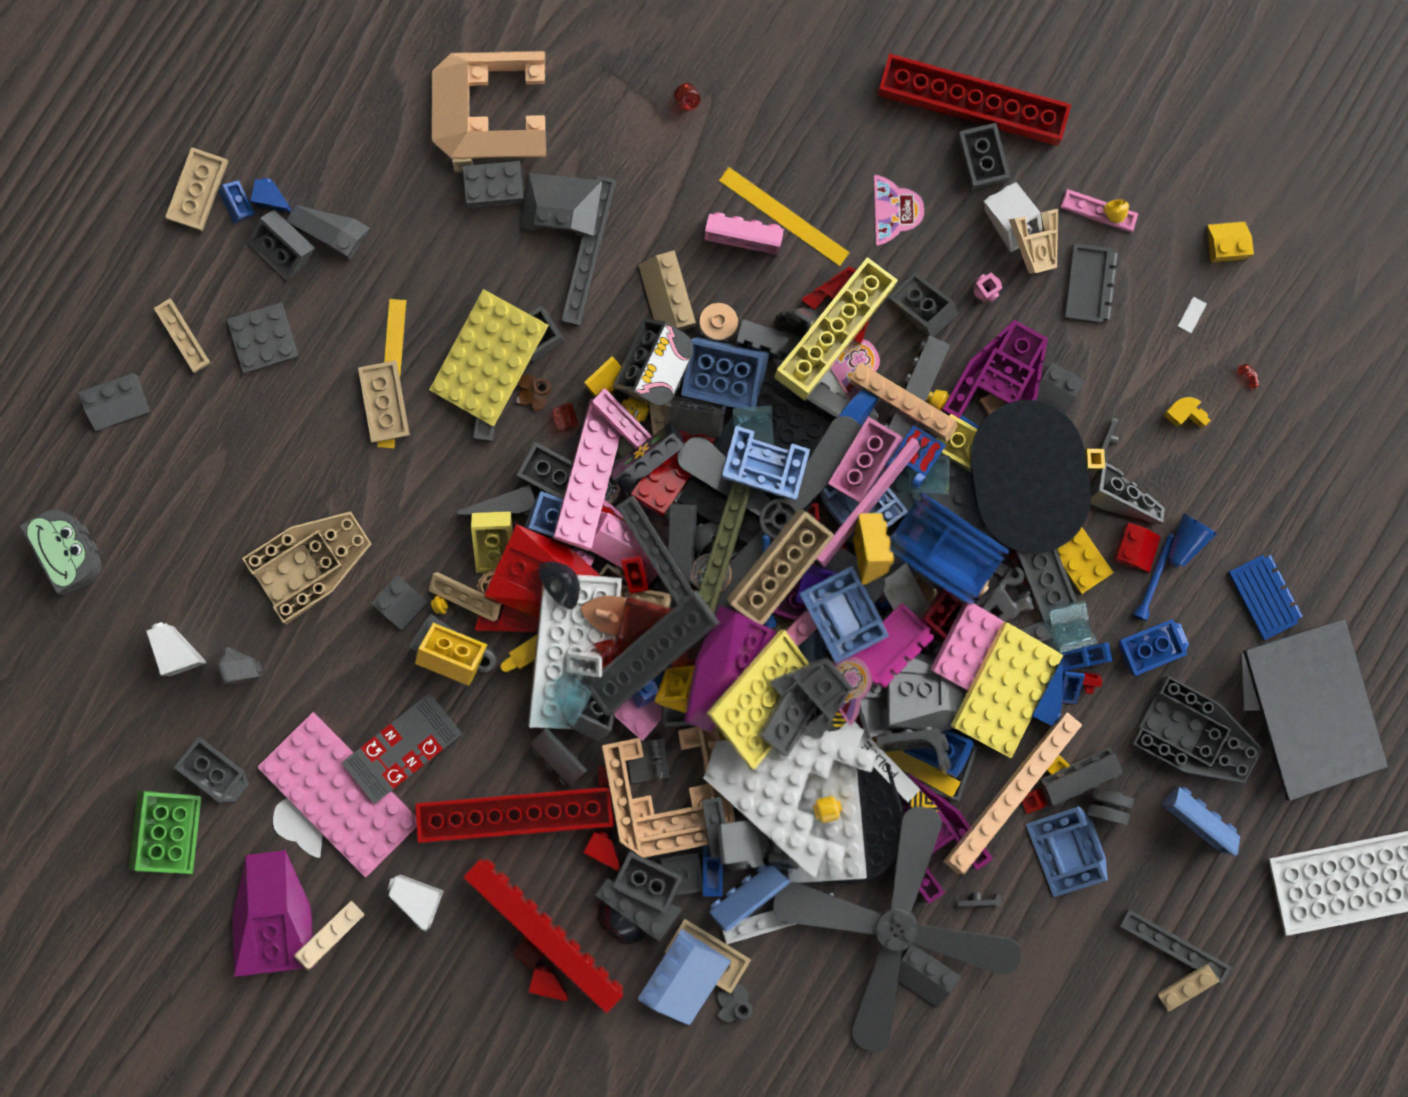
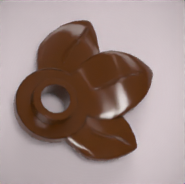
(531, 394)

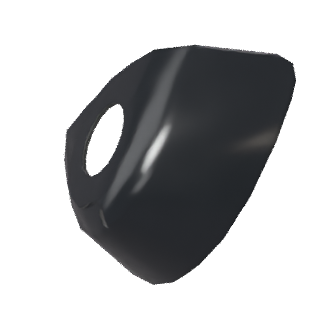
(570, 591)
(625, 930)

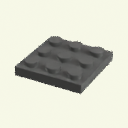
(263, 338)

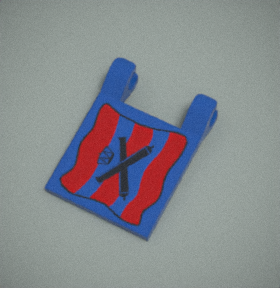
(924, 458)

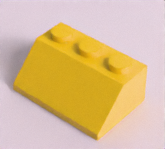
(872, 547)
(450, 654)

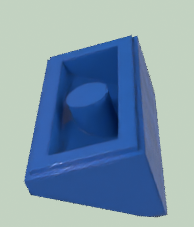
(236, 201)

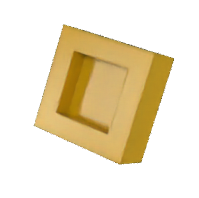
(1058, 764)

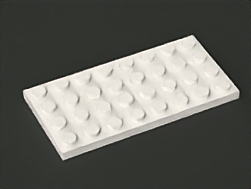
(562, 633)
(845, 831)
(1342, 883)

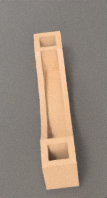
(920, 411)

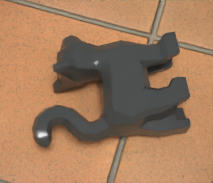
(1000, 600)

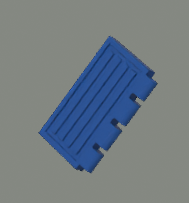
(1264, 597)

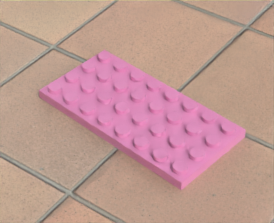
(312, 776)

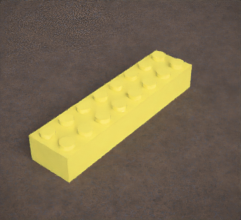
(835, 328)

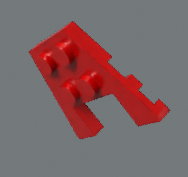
(831, 290)
(510, 620)

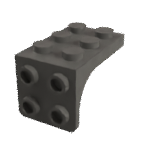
(911, 739)

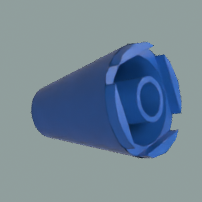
(1189, 540)

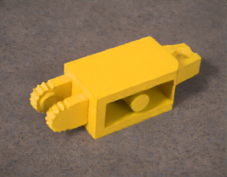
(521, 656)

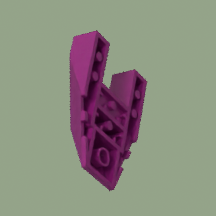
(1004, 368)
(952, 827)

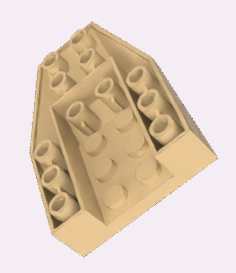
(307, 562)

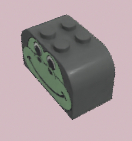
(63, 550)

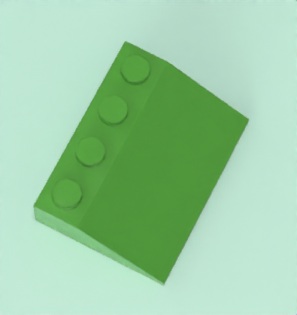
(165, 832)

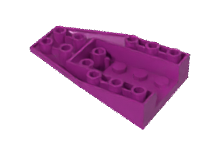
(721, 661)
(269, 916)

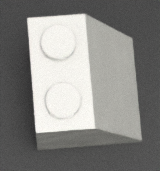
(1012, 204)
(172, 650)
(416, 899)

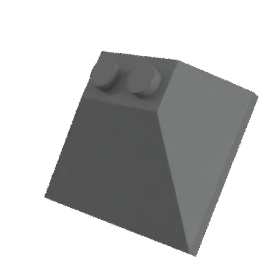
(561, 203)

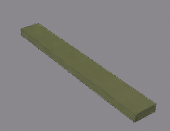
(724, 544)

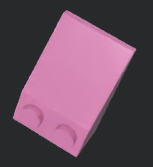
(640, 720)

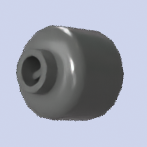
(487, 665)

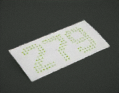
(903, 588)

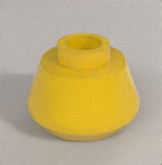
(1116, 210)
(938, 399)

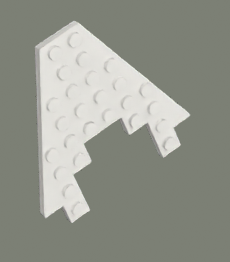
(774, 789)

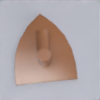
(604, 613)

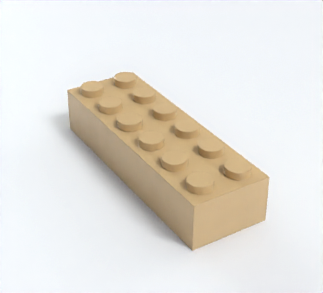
(780, 567)

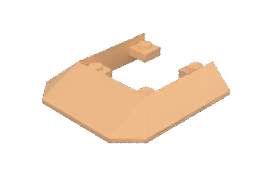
(469, 136)
(668, 830)

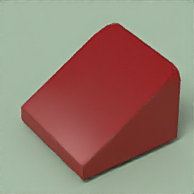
(1034, 801)

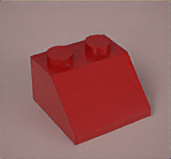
(1136, 547)

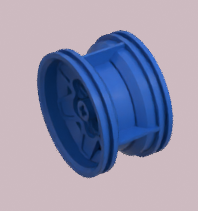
(946, 548)

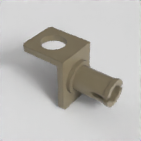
(614, 571)

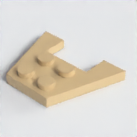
(1038, 249)

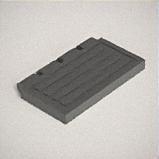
(1089, 282)

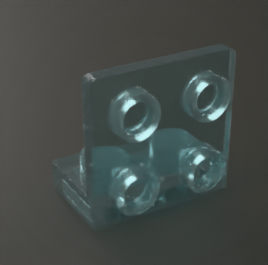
(757, 420)
(1071, 627)

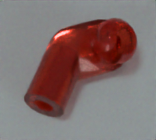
(1249, 371)

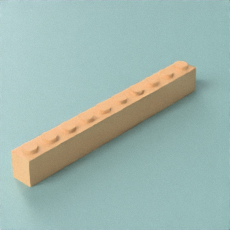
(1012, 794)

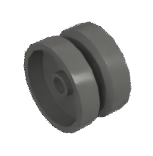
(1110, 806)

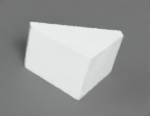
(584, 663)

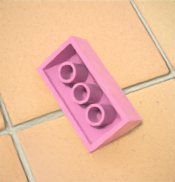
(743, 234)
(865, 460)
(616, 542)

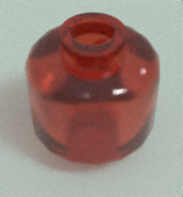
(687, 96)

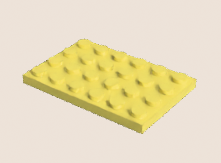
(488, 357)
(1006, 689)
(752, 698)

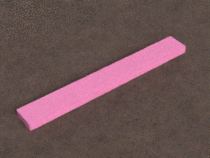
(868, 501)

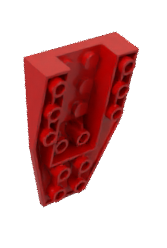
(518, 576)

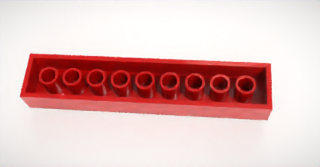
(974, 99)
(514, 814)
(544, 934)

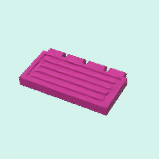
(887, 655)

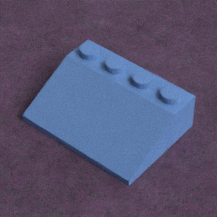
(724, 373)
(1202, 821)
(747, 897)
(684, 978)

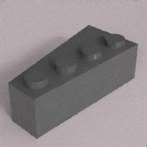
(766, 339)
(643, 915)

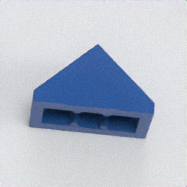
(1071, 686)

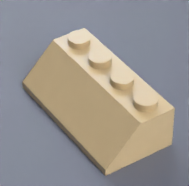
(667, 291)

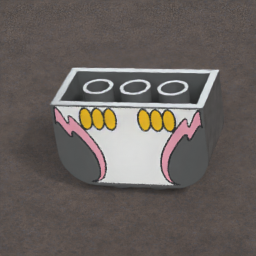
(655, 363)

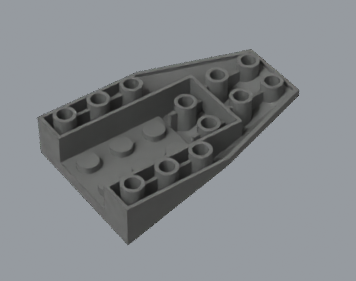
(921, 698)
(1195, 734)

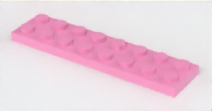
(587, 481)

